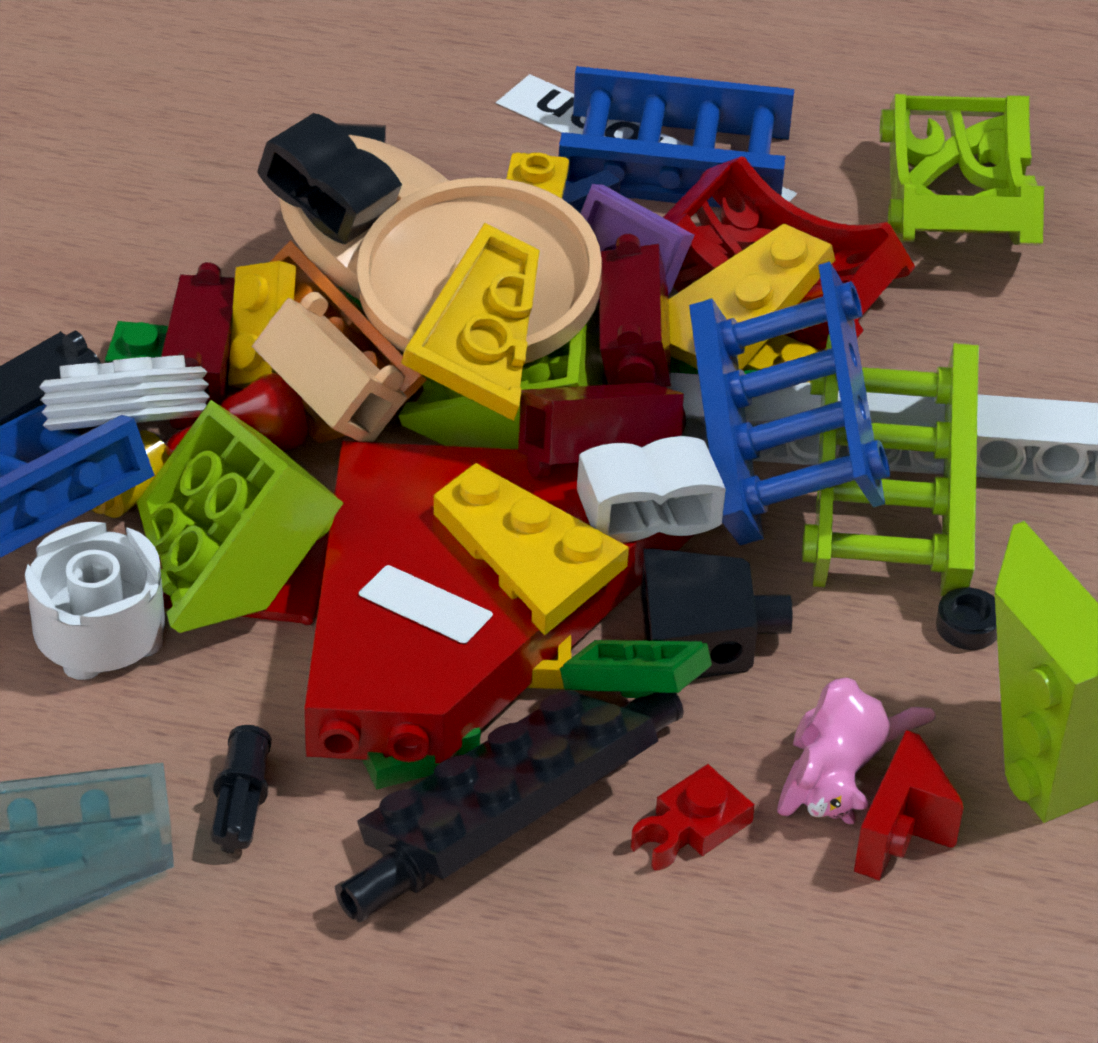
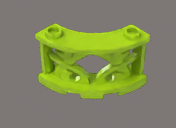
(1011, 198)

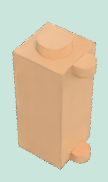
(330, 369)

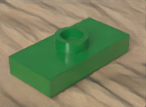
(636, 666)

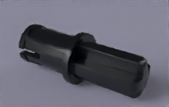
(240, 787)

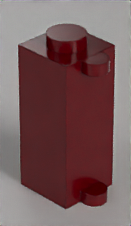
(634, 314)
(203, 325)
(570, 420)

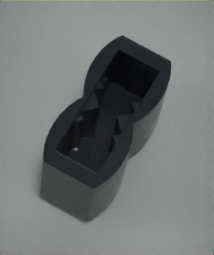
(328, 177)

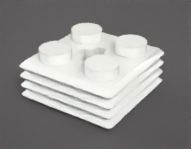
(130, 387)

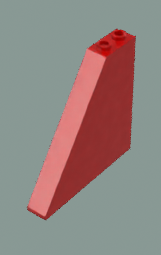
(394, 682)

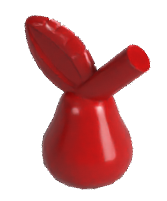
(264, 405)

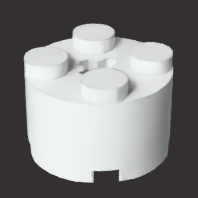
(95, 599)

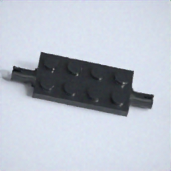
(498, 791)

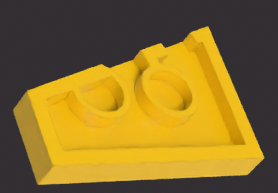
(754, 282)
(480, 323)
(529, 543)

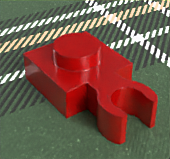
(693, 812)

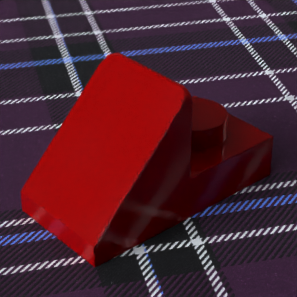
(909, 802)

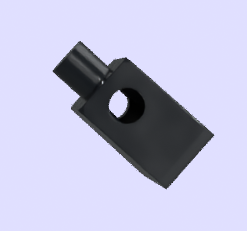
(709, 602)

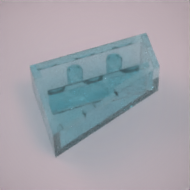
(79, 840)

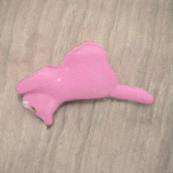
(838, 742)

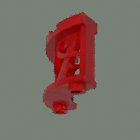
(751, 209)

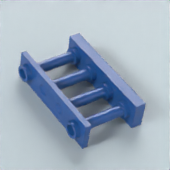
(663, 169)
(729, 390)
(62, 474)

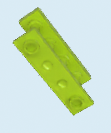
(947, 496)

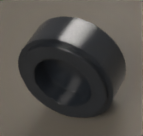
(967, 618)

